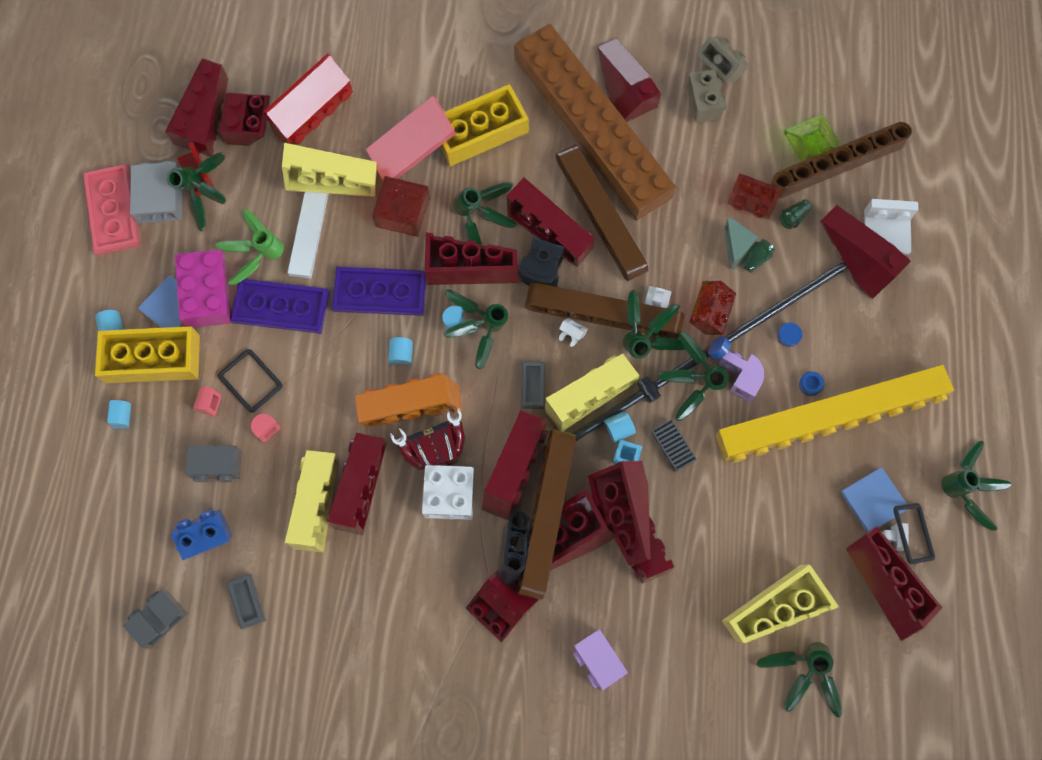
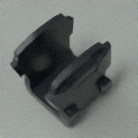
(542, 263)

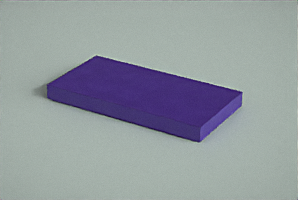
(379, 291)
(280, 306)

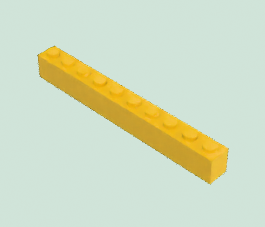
(834, 413)

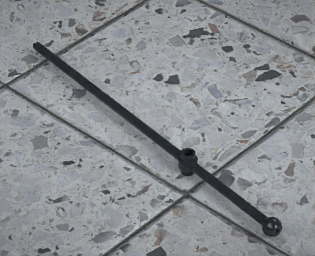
(650, 388)

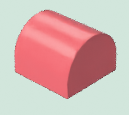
(207, 401)
(264, 427)

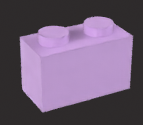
(599, 660)

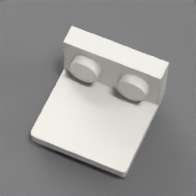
(892, 221)
(448, 492)

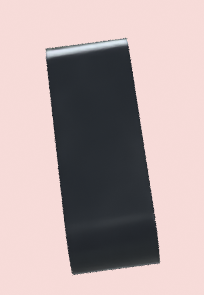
(511, 556)

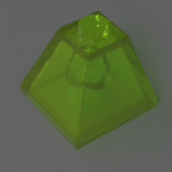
(812, 137)

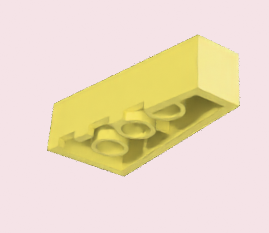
(327, 172)
(590, 392)
(312, 502)
(782, 604)

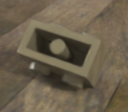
(726, 61)
(705, 95)

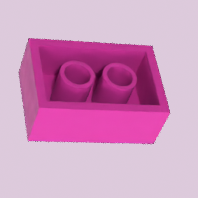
(202, 288)

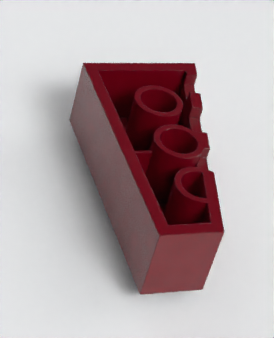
(200, 109)
(548, 222)
(468, 263)
(513, 465)
(357, 484)
(657, 565)
(893, 584)

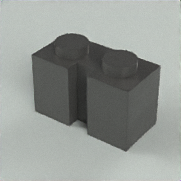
(213, 462)
(155, 619)

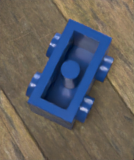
(201, 533)

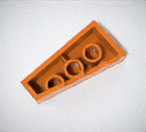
(408, 400)

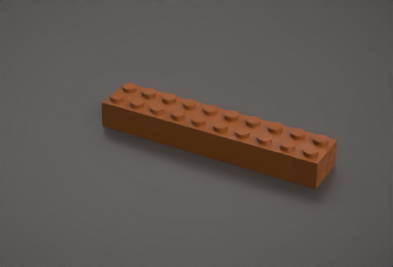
(594, 122)

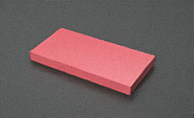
(411, 140)
(109, 209)

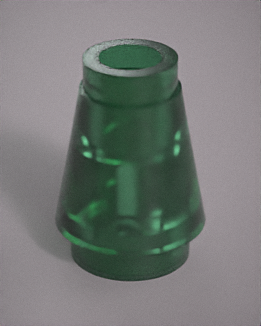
(794, 215)
(759, 254)

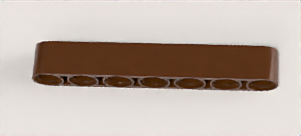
(847, 153)
(601, 213)
(596, 309)
(547, 514)

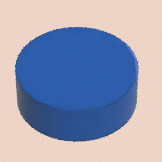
(789, 334)
(719, 348)
(811, 383)

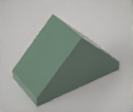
(738, 241)

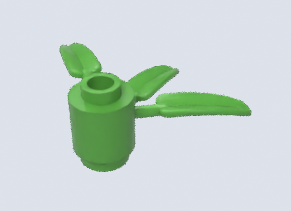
(263, 241)

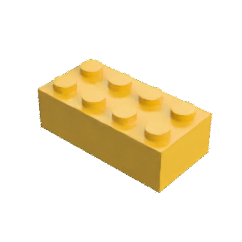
(484, 124)
(147, 355)

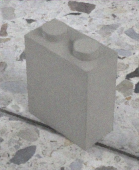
(151, 194)

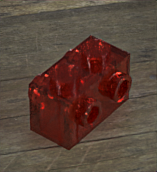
(754, 196)
(713, 307)

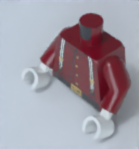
(435, 445)

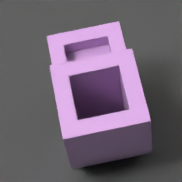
(749, 374)

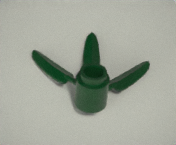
(189, 178)
(470, 199)
(495, 310)
(638, 344)
(689, 376)
(967, 481)
(819, 662)

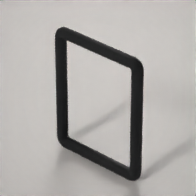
(236, 394)
(903, 537)

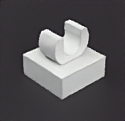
(658, 297)
(573, 329)
(894, 536)

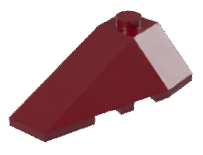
(627, 82)
(866, 254)
(624, 499)
(580, 529)

